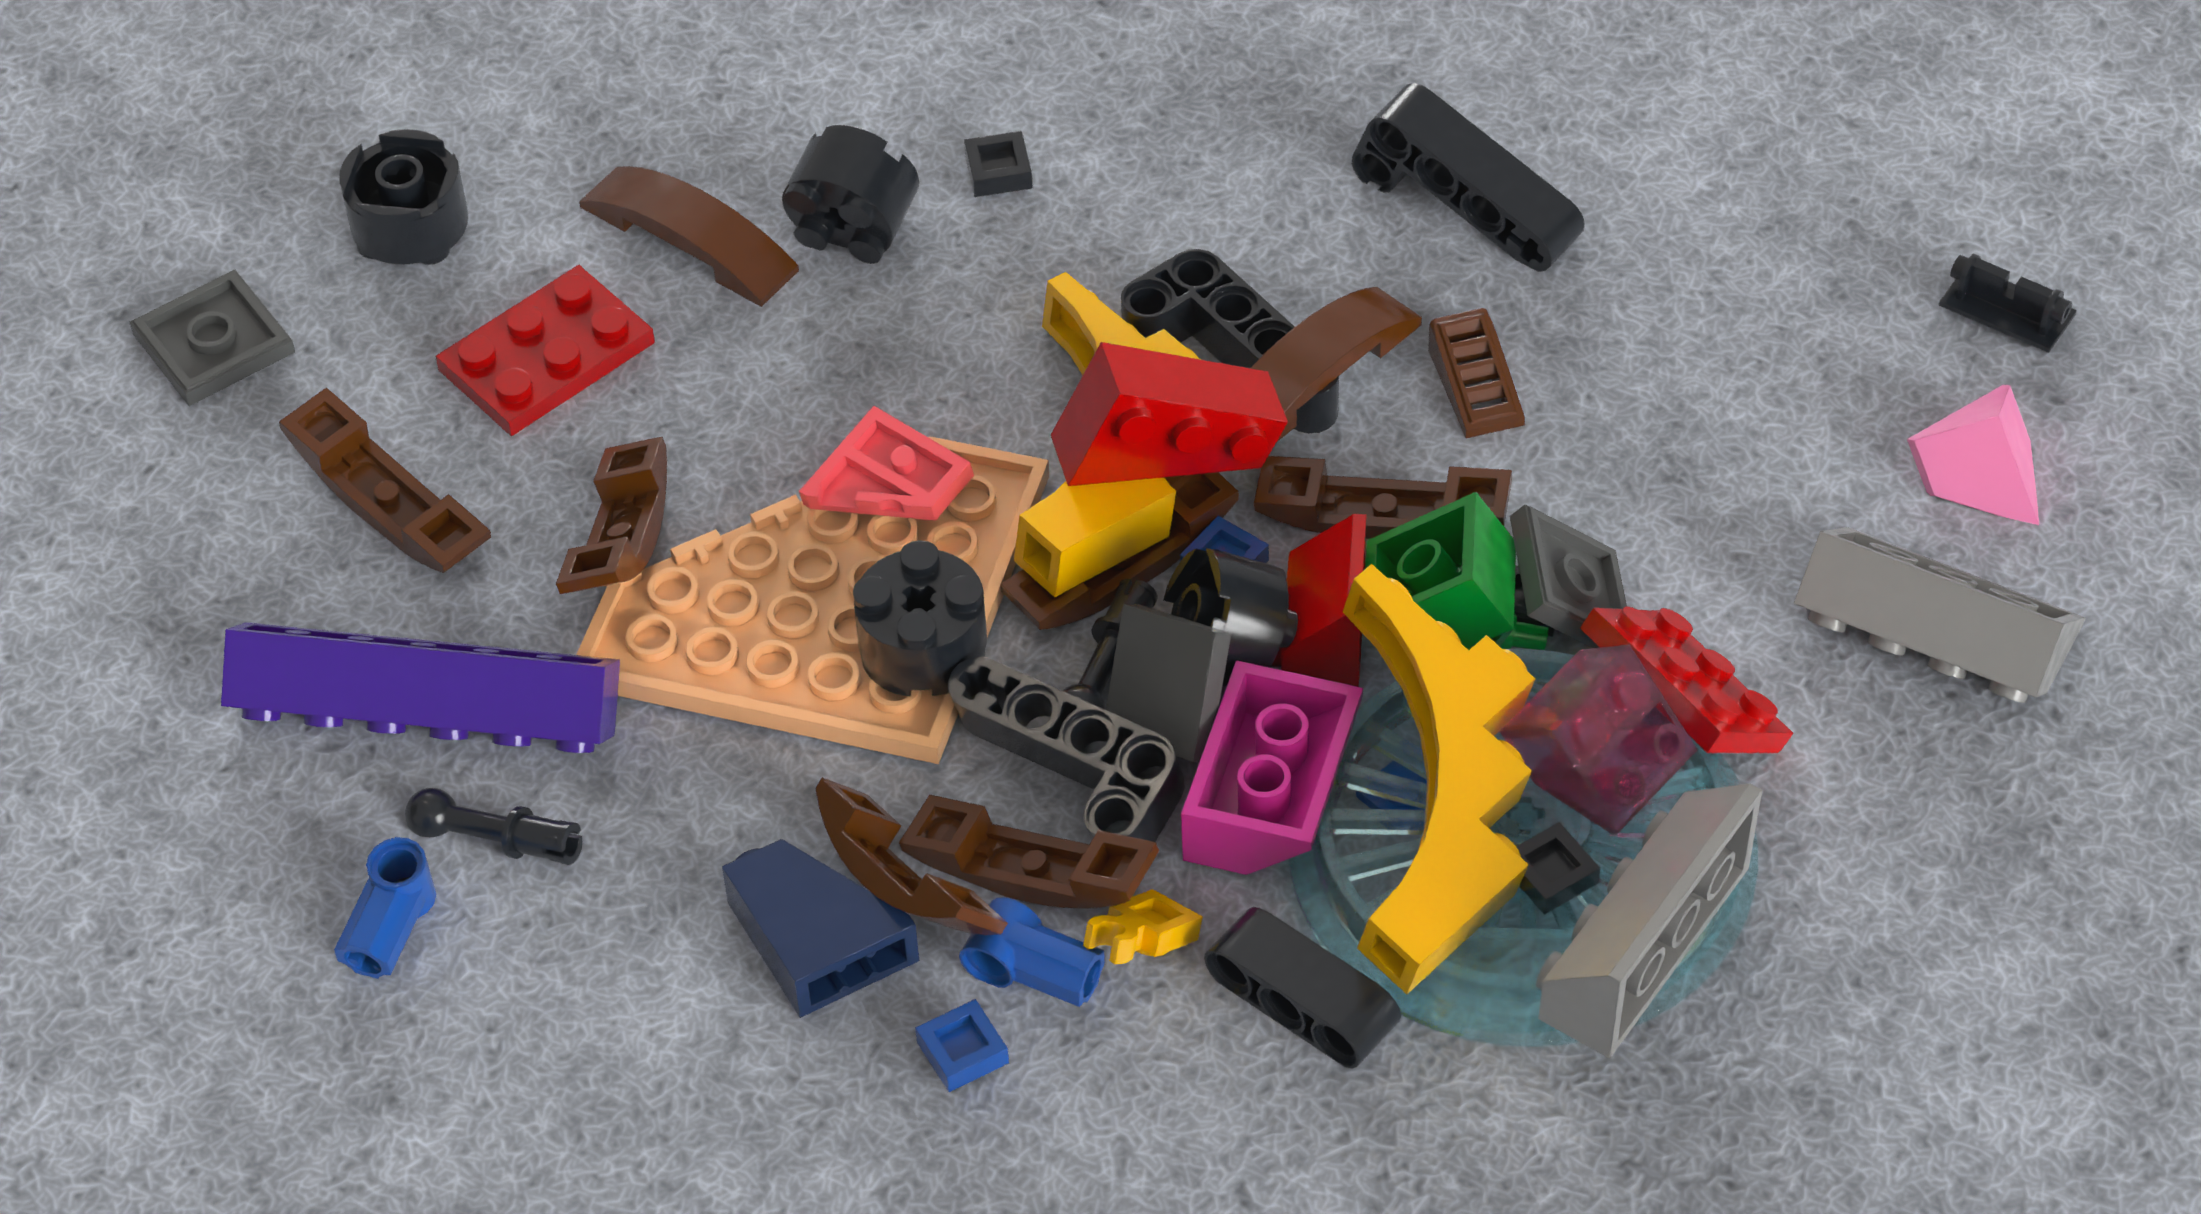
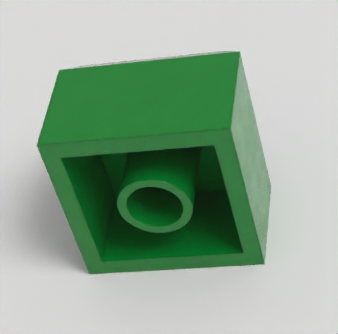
(1459, 572)

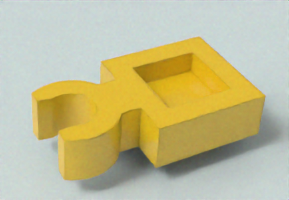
(1144, 924)

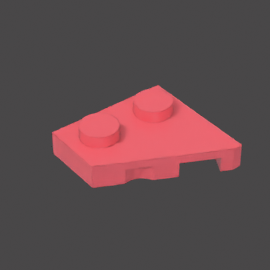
(887, 472)

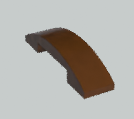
(697, 224)
(1332, 342)
(378, 487)
(1309, 499)
(1196, 505)
(628, 521)
(862, 839)
(1026, 864)

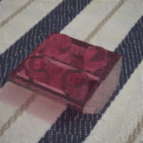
(1601, 736)

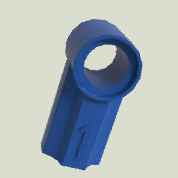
(387, 909)
(1033, 956)

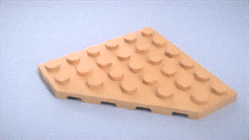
(766, 616)

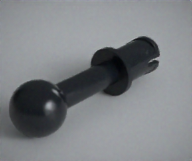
(1105, 633)
(434, 813)

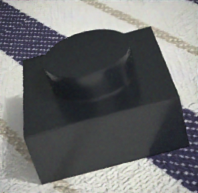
(998, 163)
(1556, 868)

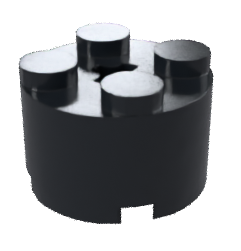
(849, 193)
(404, 198)
(1238, 598)
(918, 618)

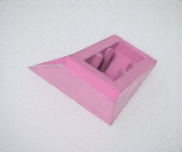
(1981, 458)

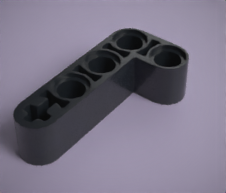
(1469, 174)
(1209, 301)
(1060, 743)

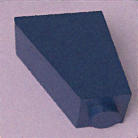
(816, 925)

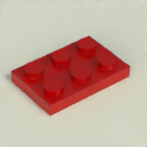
(545, 349)
(1693, 680)

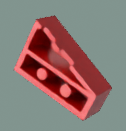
(1165, 417)

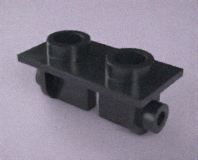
(2018, 310)

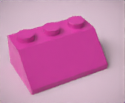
(1266, 768)

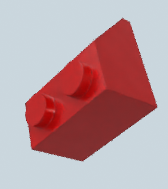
(1318, 588)

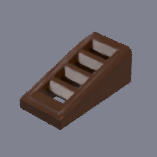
(1468, 338)

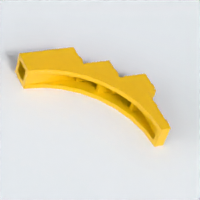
(1101, 524)
(1472, 779)

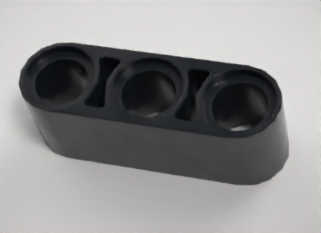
(1303, 987)

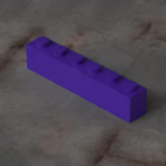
(420, 684)

